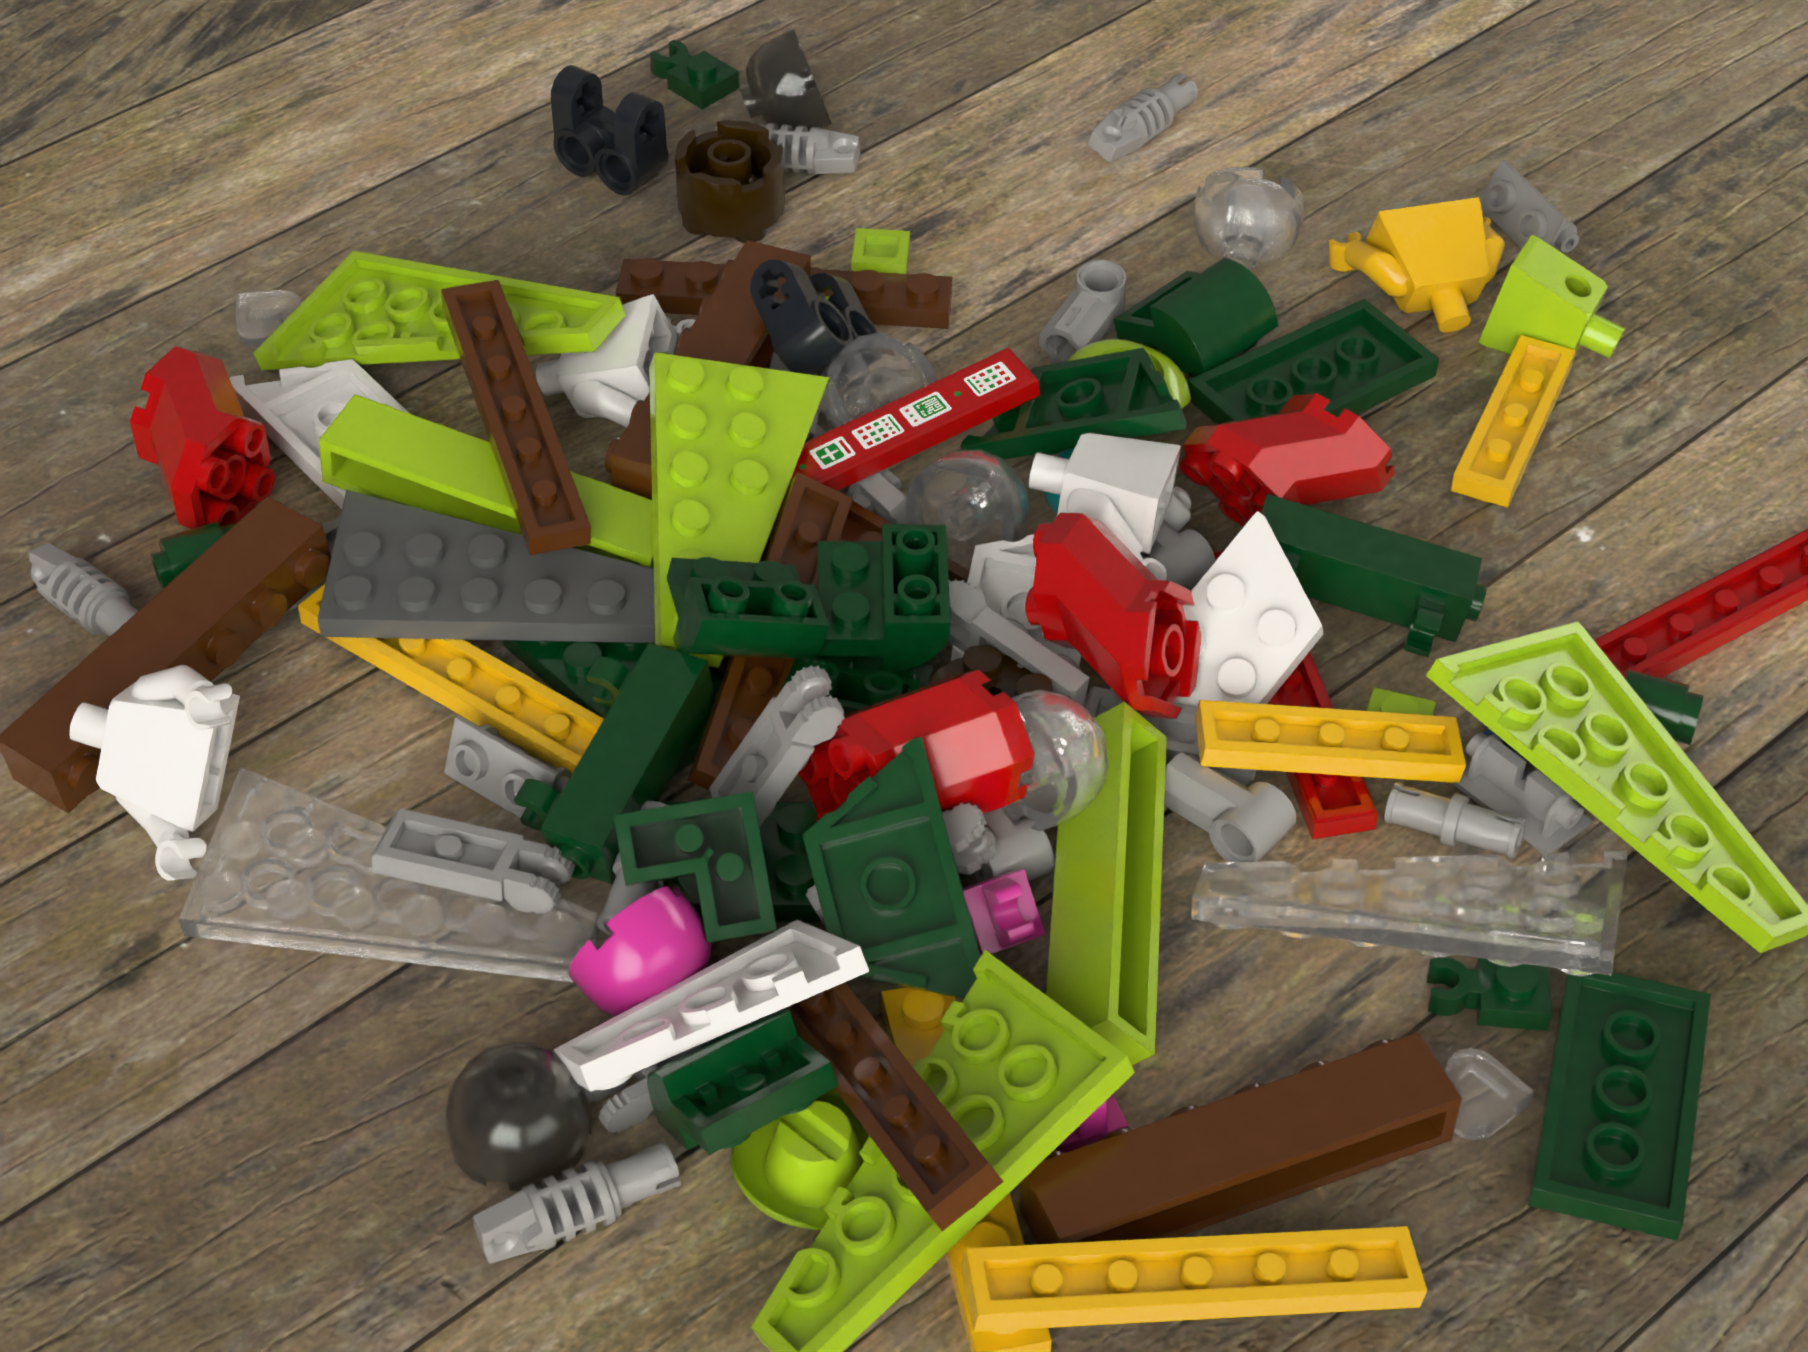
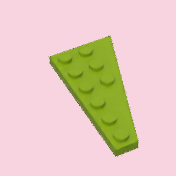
(393, 313)
(720, 463)
(1601, 744)
(1018, 1084)

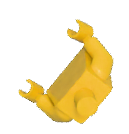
(1427, 258)

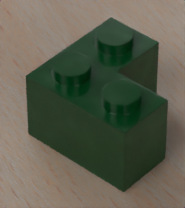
(714, 842)

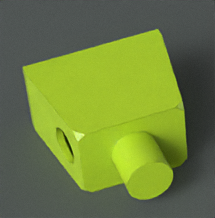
(1552, 302)

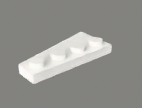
(718, 999)

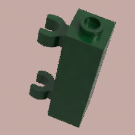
(1378, 572)
(629, 759)

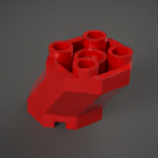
(201, 440)
(1290, 455)
(1114, 613)
(969, 737)

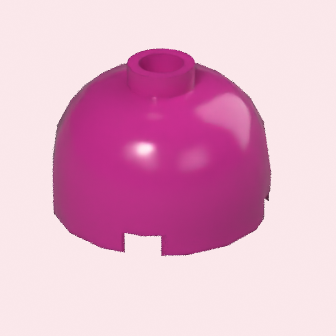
(650, 950)

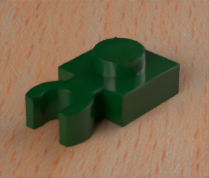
(696, 78)
(1501, 994)

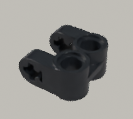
(590, 137)
(807, 326)

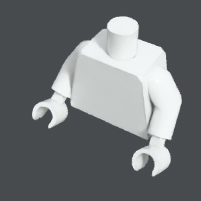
(617, 372)
(1121, 485)
(164, 757)

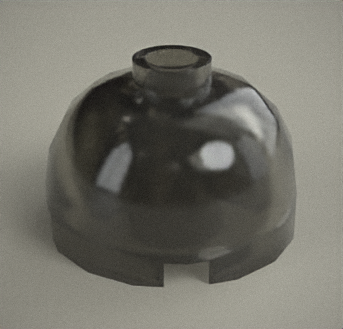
(783, 85)
(517, 1116)

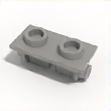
(1524, 211)
(496, 765)
(1500, 783)

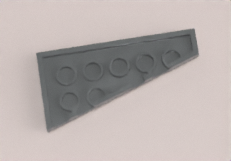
(451, 578)

